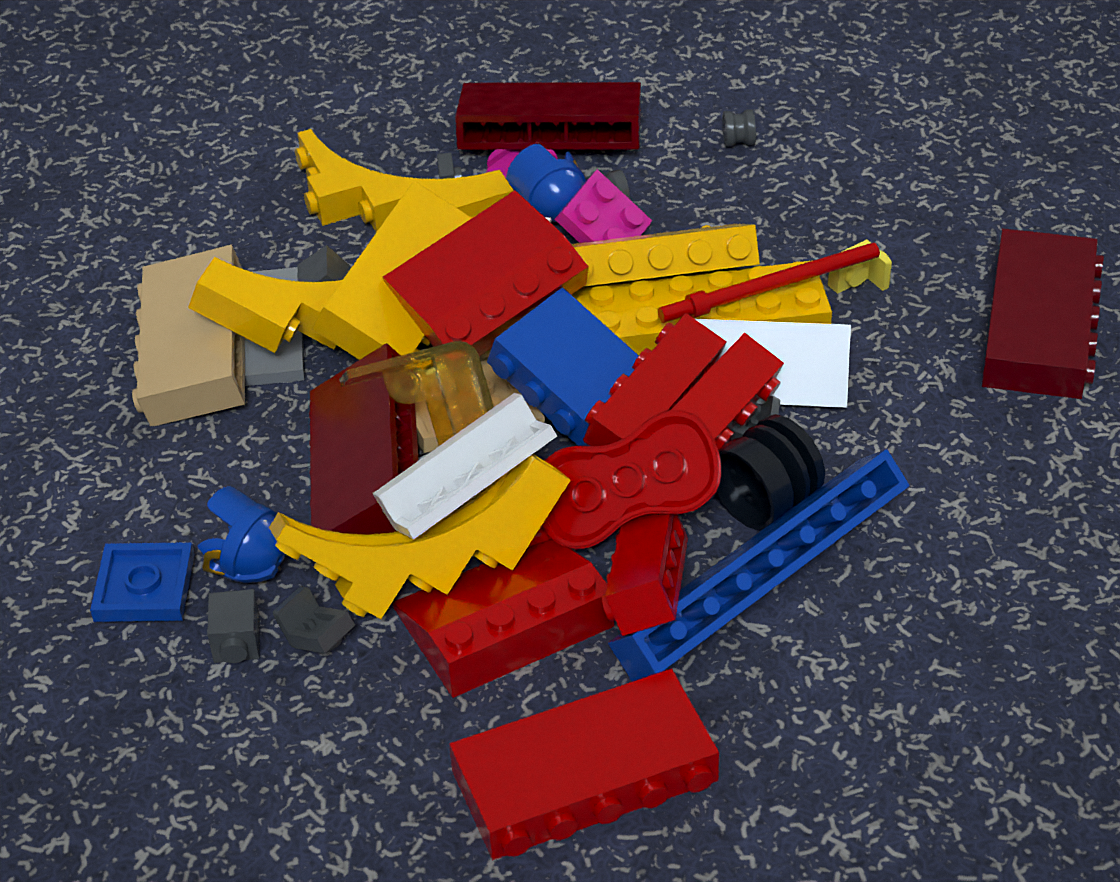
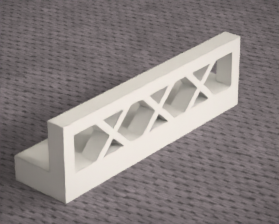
(462, 466)

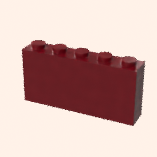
(549, 115)
(1044, 314)
(357, 447)

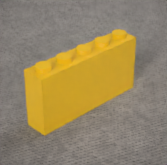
(669, 253)
(363, 308)

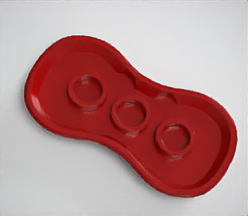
(656, 469)

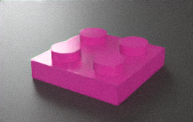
(601, 212)

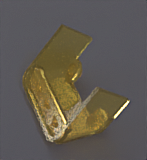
(443, 376)

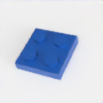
(142, 582)

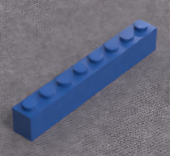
(762, 563)

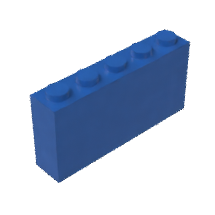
(562, 361)

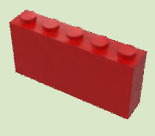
(583, 763)

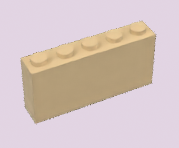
(184, 358)

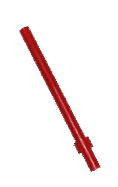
(701, 303)

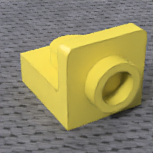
(876, 270)

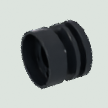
(768, 471)

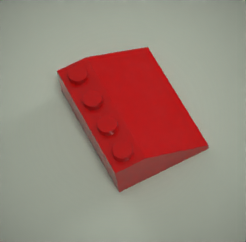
(487, 274)
(506, 616)

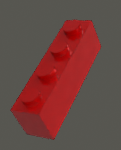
(658, 380)
(733, 387)
(646, 572)

